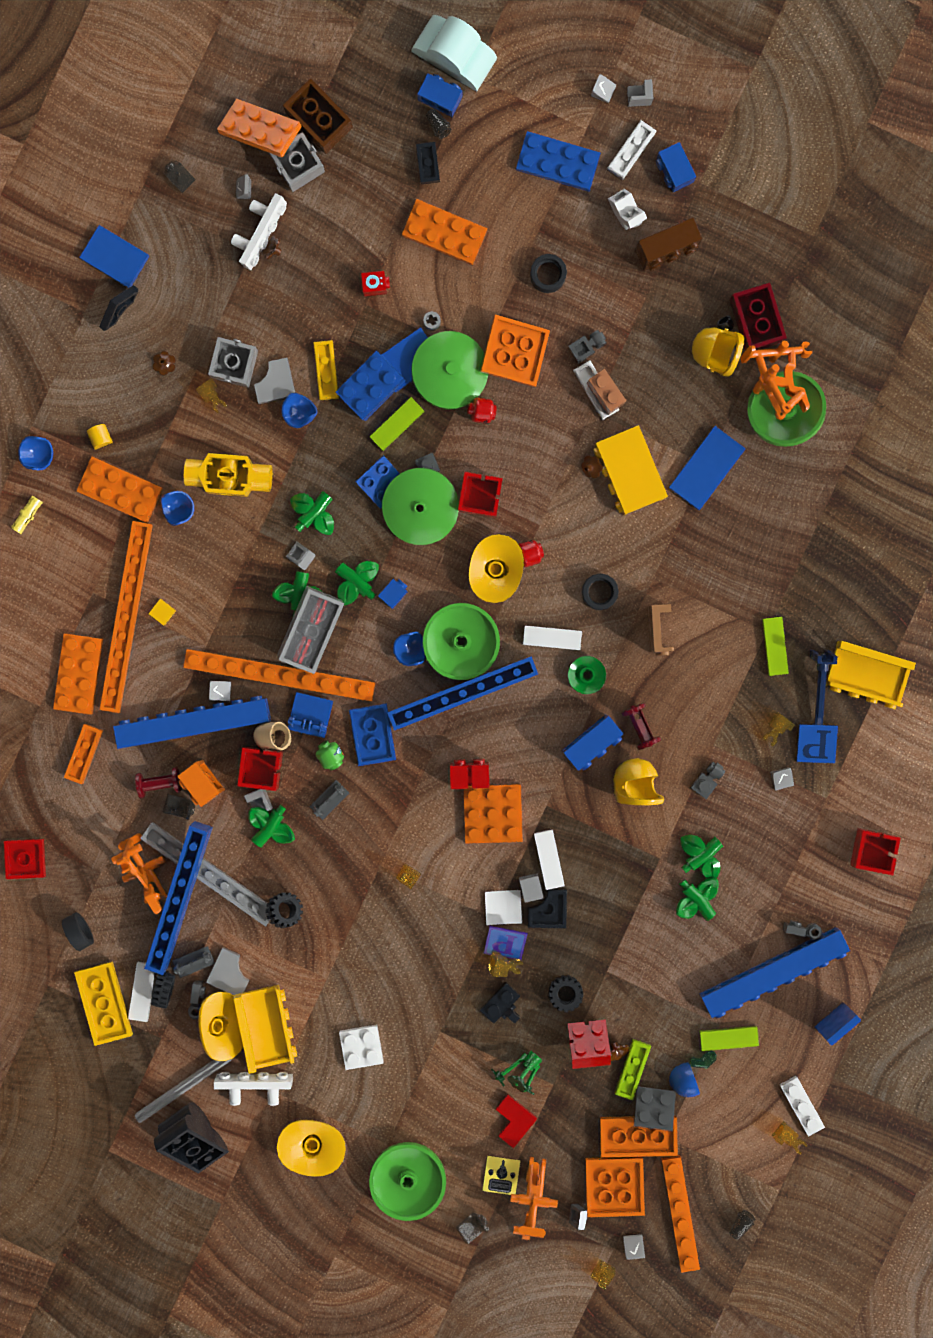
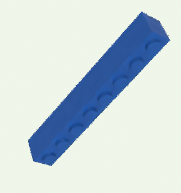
(462, 693)
(191, 723)
(178, 897)
(774, 972)

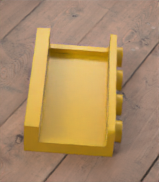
(630, 470)
(869, 674)
(264, 1027)

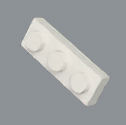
(802, 1105)

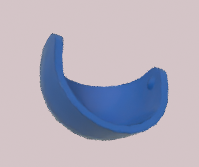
(298, 410)
(35, 453)
(177, 507)
(409, 649)
(683, 1081)

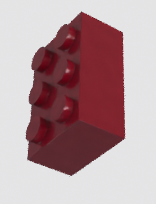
(758, 317)

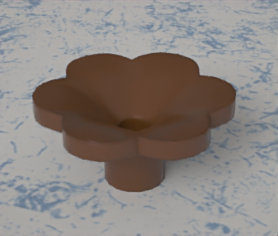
(272, 248)
(167, 366)
(591, 466)
(618, 1051)

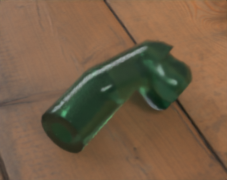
(705, 1061)

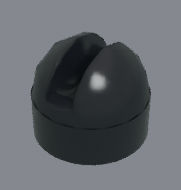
(725, 322)

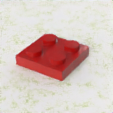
(24, 858)

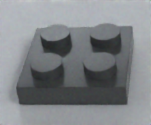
(654, 1108)

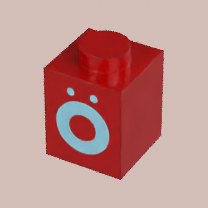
(375, 283)

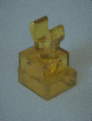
(208, 393)
(780, 725)
(408, 876)
(500, 965)
(787, 1134)
(603, 1274)

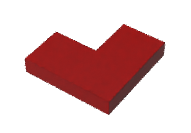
(519, 1120)

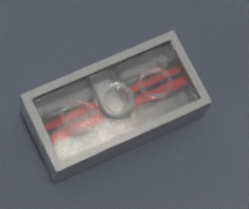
(310, 630)

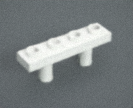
(259, 240)
(262, 1080)

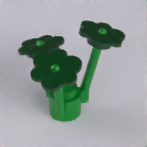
(531, 1063)

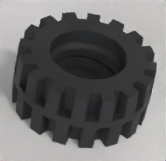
(273, 910)
(565, 981)
(163, 990)

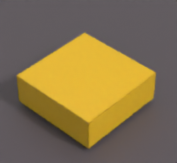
(162, 612)

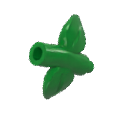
(313, 512)
(356, 581)
(289, 593)
(270, 826)
(701, 855)
(697, 899)

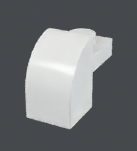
(626, 209)

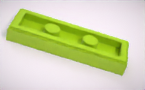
(397, 424)
(775, 646)
(729, 1038)
(632, 1069)

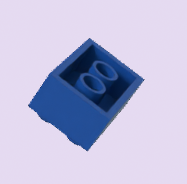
(370, 386)
(593, 743)

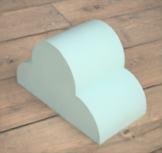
(455, 50)

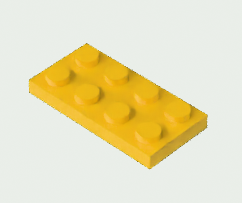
(103, 1003)

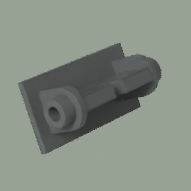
(329, 800)
(193, 962)

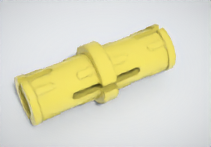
(26, 514)

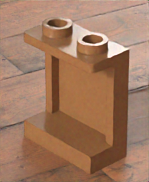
(655, 629)

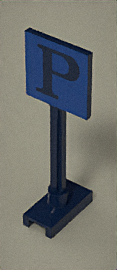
(818, 741)

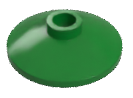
(596, 679)

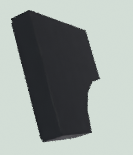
(117, 307)
(551, 912)

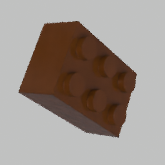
(318, 116)
(668, 245)

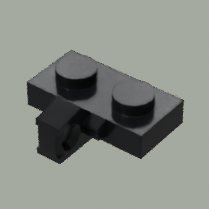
(502, 1005)

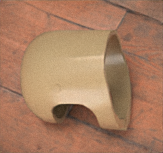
(263, 737)

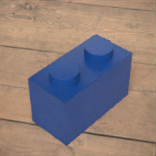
(440, 94)
(675, 167)

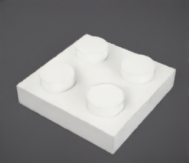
(361, 1047)

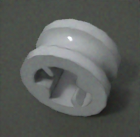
(434, 315)

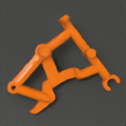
(769, 381)
(143, 871)
(534, 1198)

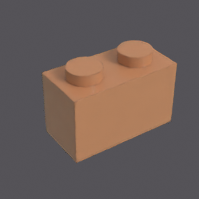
(606, 392)

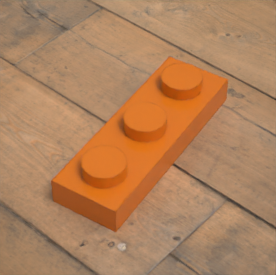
(83, 753)

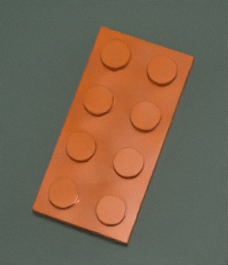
(259, 128)
(444, 232)
(119, 489)
(78, 674)
(623, 1139)

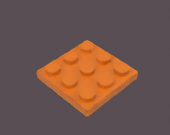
(514, 350)
(493, 814)
(614, 1186)

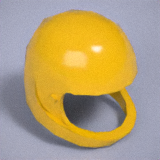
(714, 348)
(635, 783)

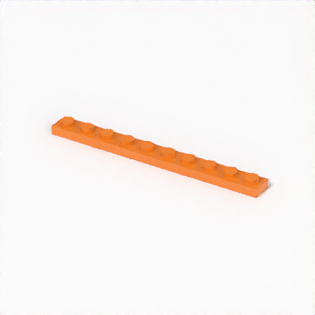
(126, 617)
(279, 675)

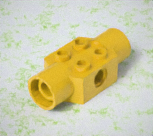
(228, 475)

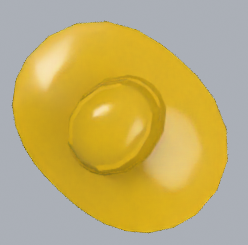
(496, 568)
(220, 1027)
(311, 1148)

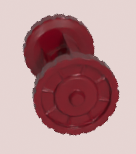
(641, 726)
(159, 782)

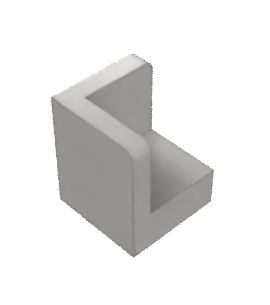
(640, 95)
(259, 799)
(531, 887)

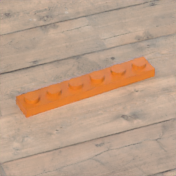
(680, 1213)

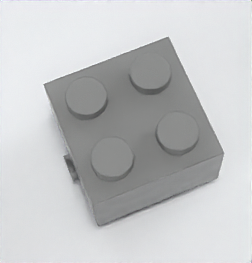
(299, 163)
(233, 362)

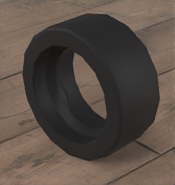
(551, 259)
(614, 591)
(77, 931)

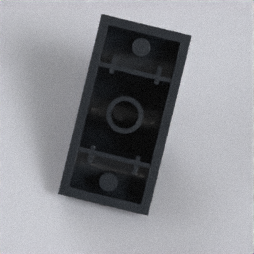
(190, 1139)

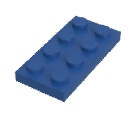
(558, 161)

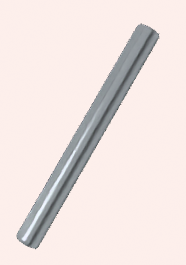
(179, 1089)

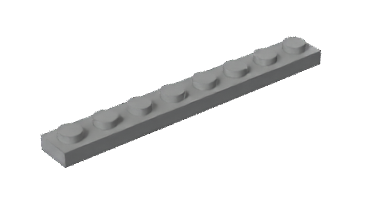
(209, 875)

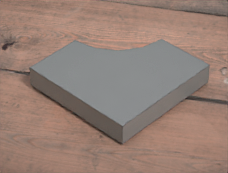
(277, 383)
(227, 973)

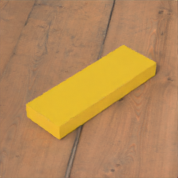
(326, 370)

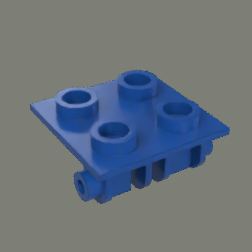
(377, 479)
(310, 715)

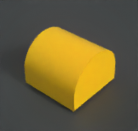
(99, 436)

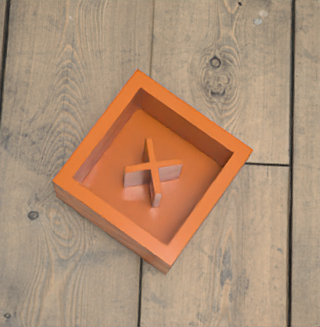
(200, 783)

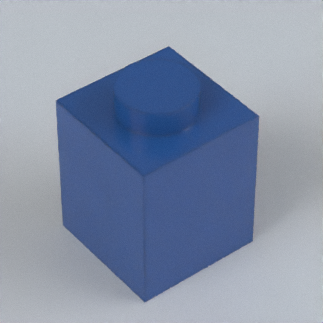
(393, 593)

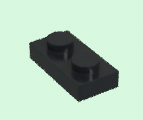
(428, 163)

